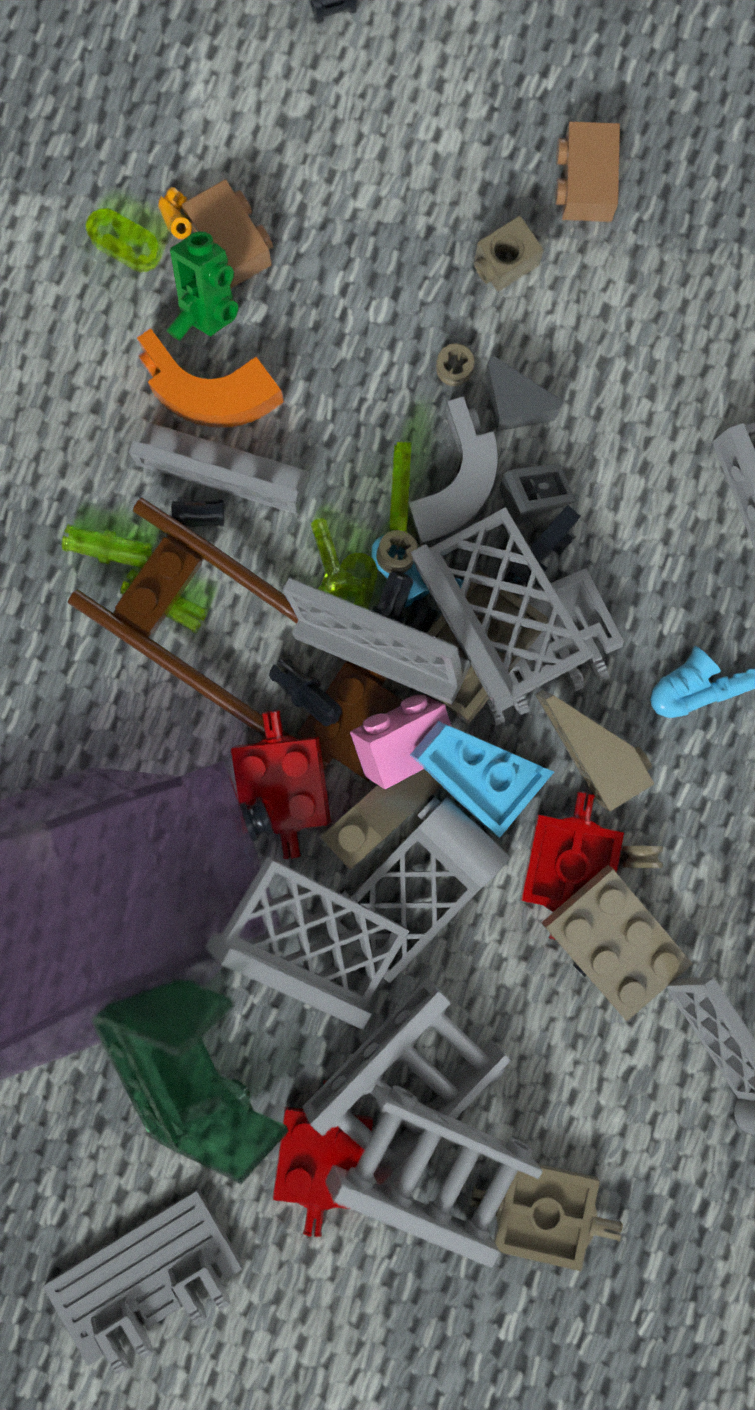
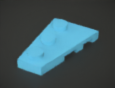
(480, 775)

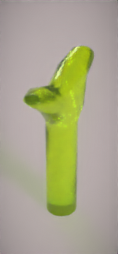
(334, 575)

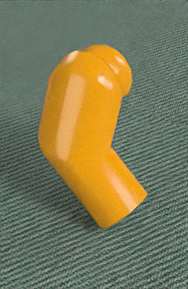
(170, 208)

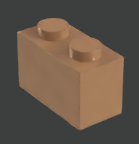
(589, 171)
(227, 220)

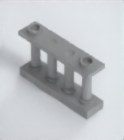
(393, 1043)
(432, 1220)

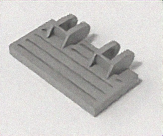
(592, 621)
(144, 1272)

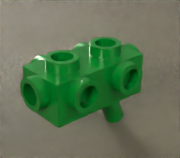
(202, 286)

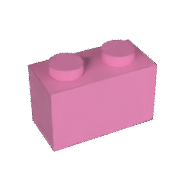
(390, 738)

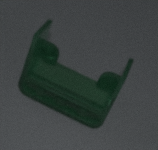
(173, 1081)

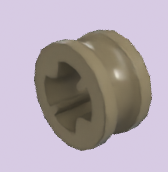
(467, 368)
(400, 539)
(643, 857)

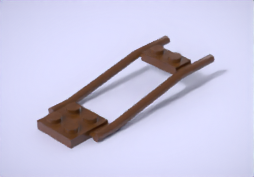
(161, 585)

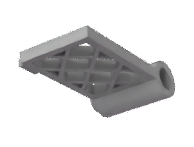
(458, 846)
(723, 1037)

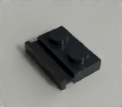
(554, 538)

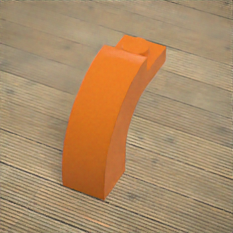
(209, 402)

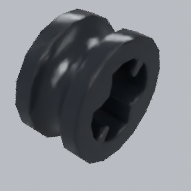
(256, 818)

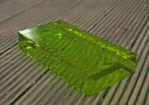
(400, 486)

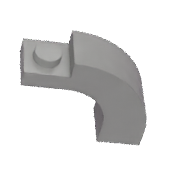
(462, 502)

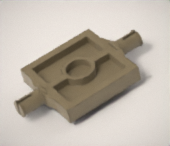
(550, 1217)

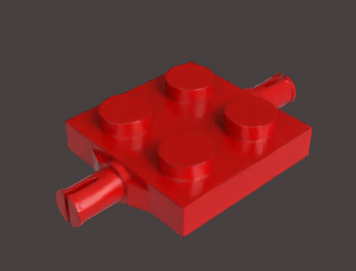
(287, 777)
(567, 855)
(306, 1161)

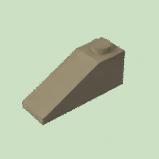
(605, 761)
(377, 817)

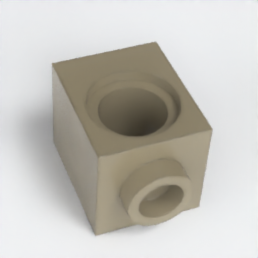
(512, 238)

